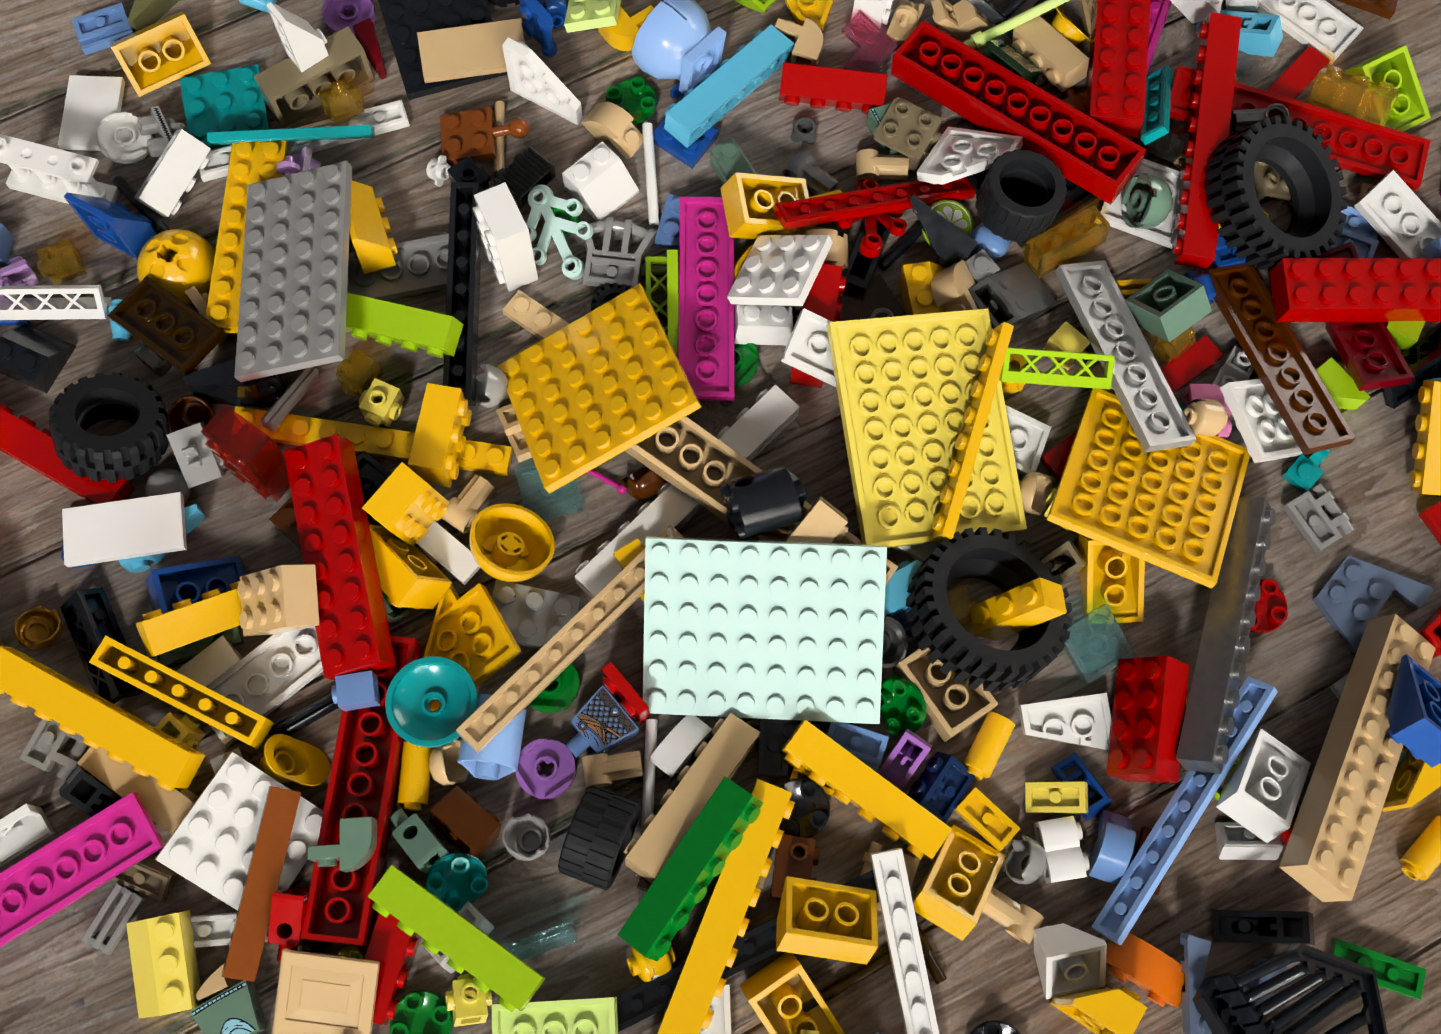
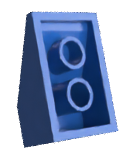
(112, 222)
(191, 580)
(1416, 711)

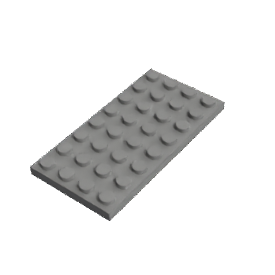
(294, 272)

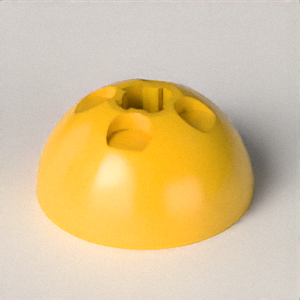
(177, 262)
(511, 542)

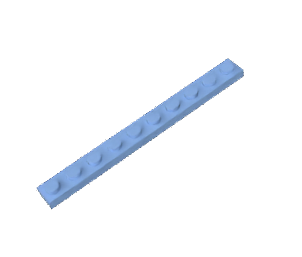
(1178, 822)

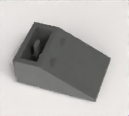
(1013, 296)

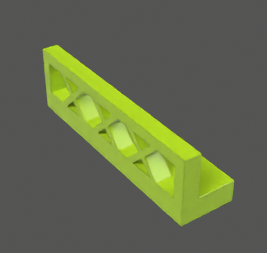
(671, 290)
(1059, 378)

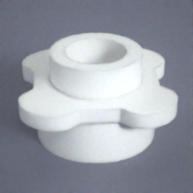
(437, 170)

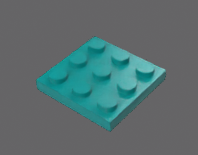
(224, 102)

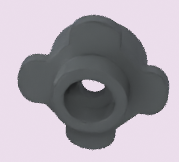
(804, 124)

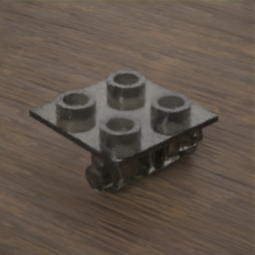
(1170, 145)

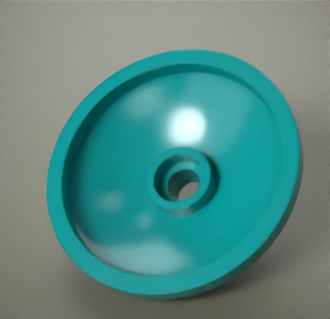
(417, 688)

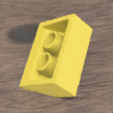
(164, 964)

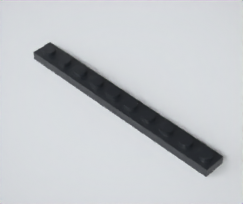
(752, 948)

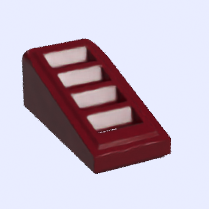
(367, 37)

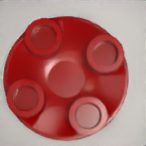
(1270, 609)

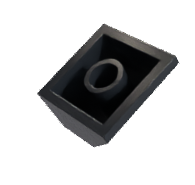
(33, 356)

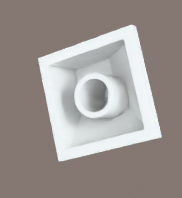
(1069, 960)

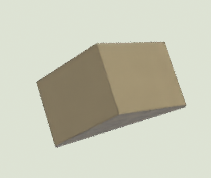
(1066, 561)

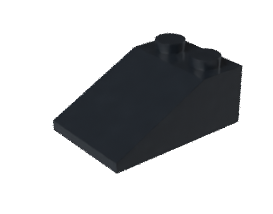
(221, 387)

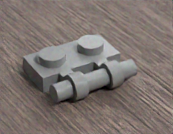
(1314, 522)
(46, 747)

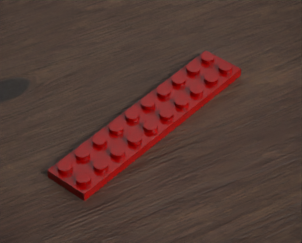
(1354, 142)

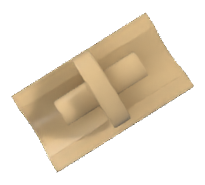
(904, 21)

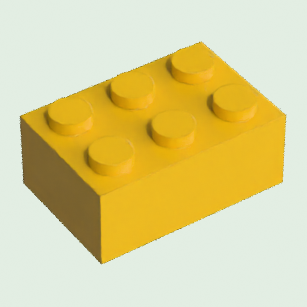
(440, 435)
(406, 505)

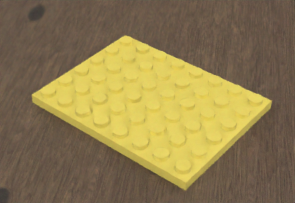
(901, 413)

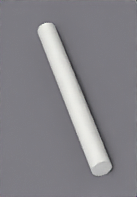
(650, 171)

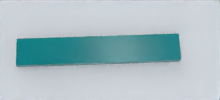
(292, 134)

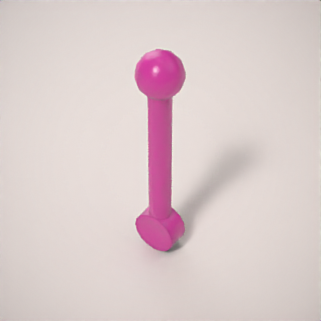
(620, 488)

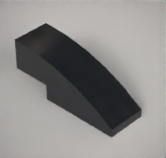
(860, 267)

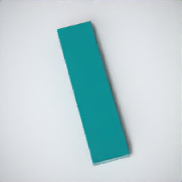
(1157, 105)

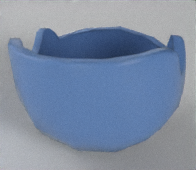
(990, 243)

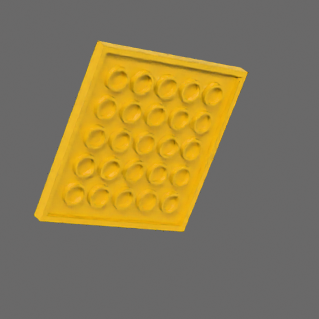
(597, 388)
(1153, 505)

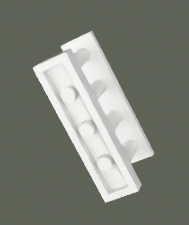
(51, 171)

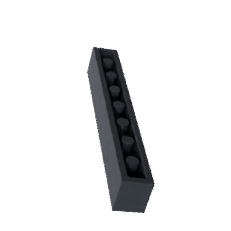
(463, 288)

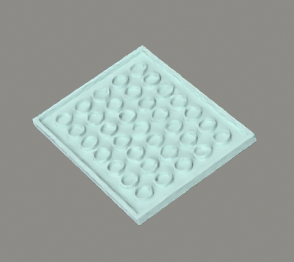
(764, 629)

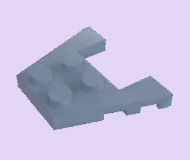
(1357, 594)
(1194, 963)

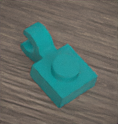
(1305, 470)

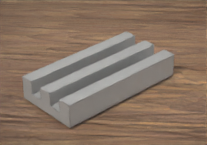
(103, 914)

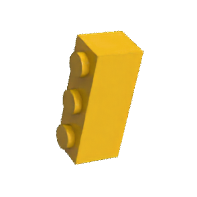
(1018, 609)

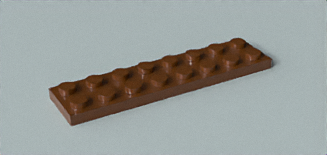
(1279, 360)

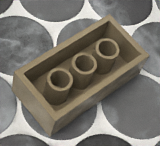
(295, 93)

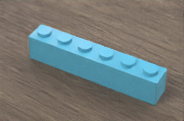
(728, 85)

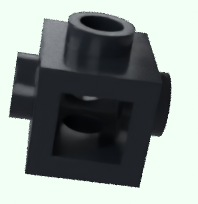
(469, 172)

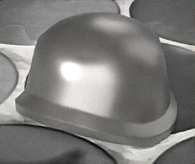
(894, 643)

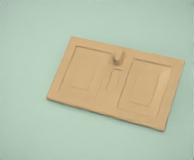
(325, 994)

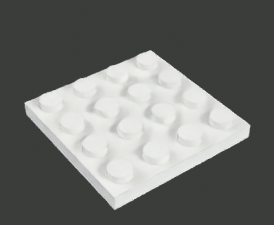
(221, 828)

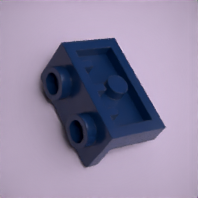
(941, 785)

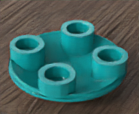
(457, 879)

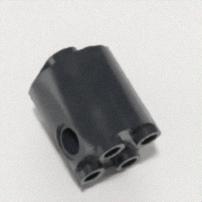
(764, 501)

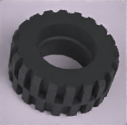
(105, 399)

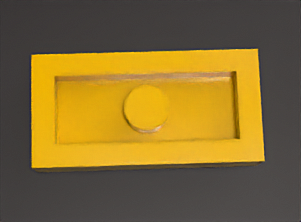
(987, 819)

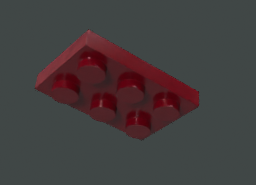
(1370, 354)

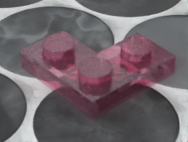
(872, 44)

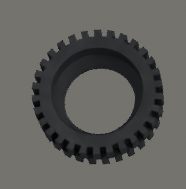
(1310, 181)
(1007, 567)

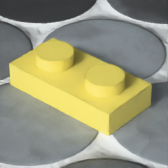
(1056, 797)

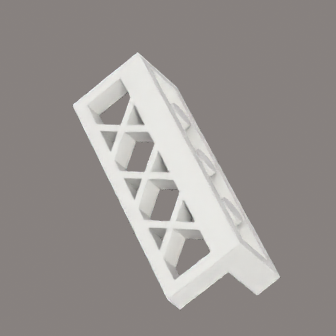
(53, 308)
(22, 831)

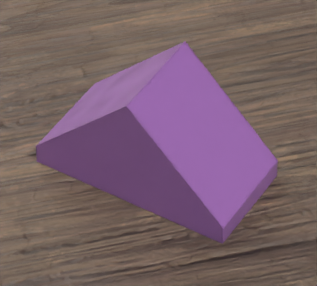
(905, 758)

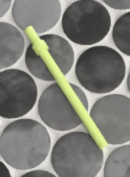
(980, 38)

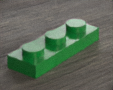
(1390, 972)

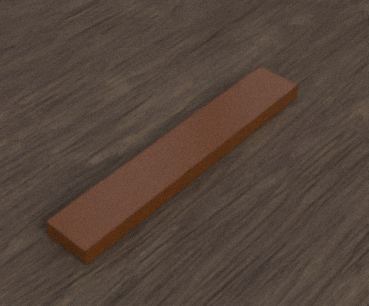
(260, 883)

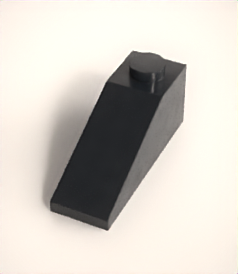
(944, 237)
(88, 792)
(1263, 927)

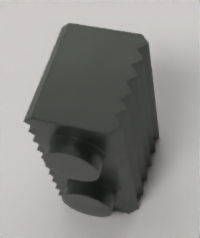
(525, 172)

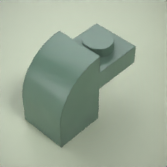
(356, 845)

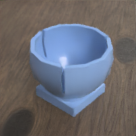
(678, 44)

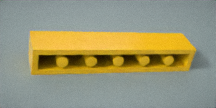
(181, 692)
(866, 790)

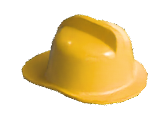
(1067, 28)
(294, 761)

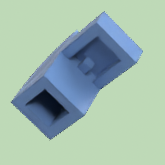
(1113, 847)

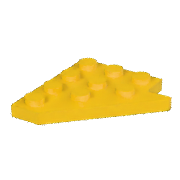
(471, 634)

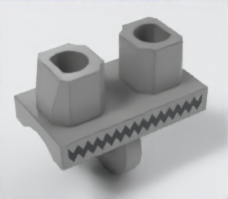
(156, 124)

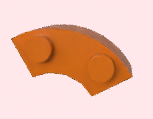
(1148, 969)

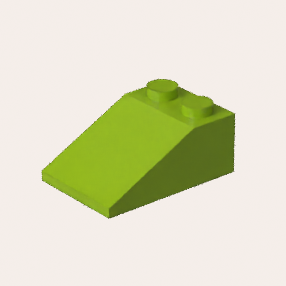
(1397, 68)

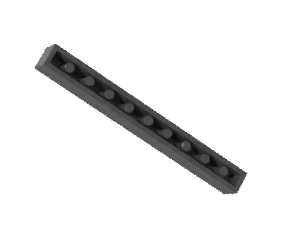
(1226, 640)

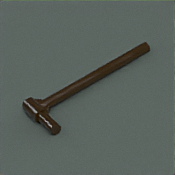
(872, 967)

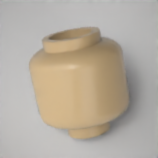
(1206, 416)

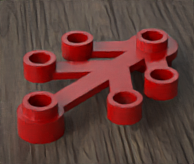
(871, 243)

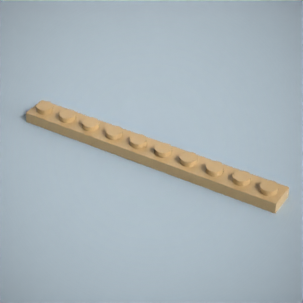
(556, 654)

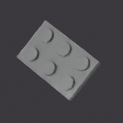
(532, 612)

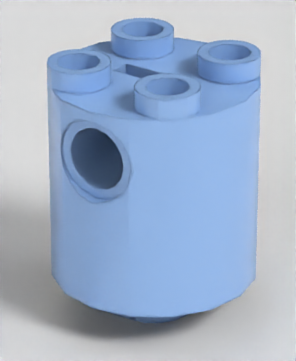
(500, 755)

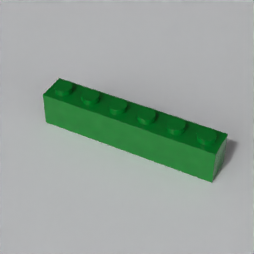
(690, 870)

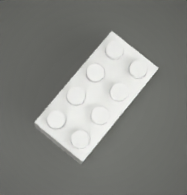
(505, 237)

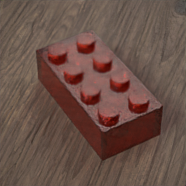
(247, 453)

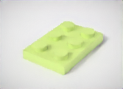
(591, 14)

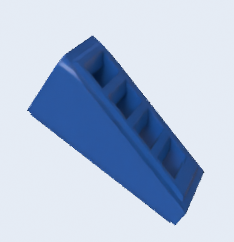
(1097, 790)

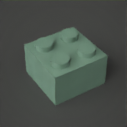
(1169, 305)

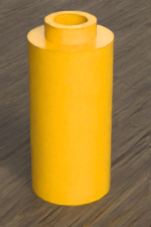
(988, 745)
(414, 777)
(1424, 853)

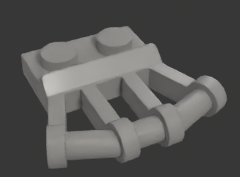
(612, 267)

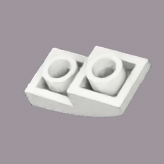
(1235, 368)
(679, 745)

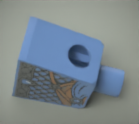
(601, 725)

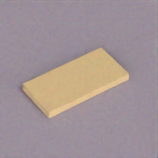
(466, 49)

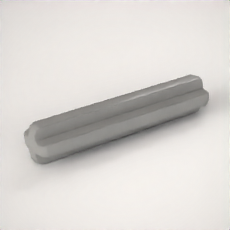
(290, 398)

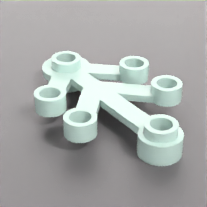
(554, 226)

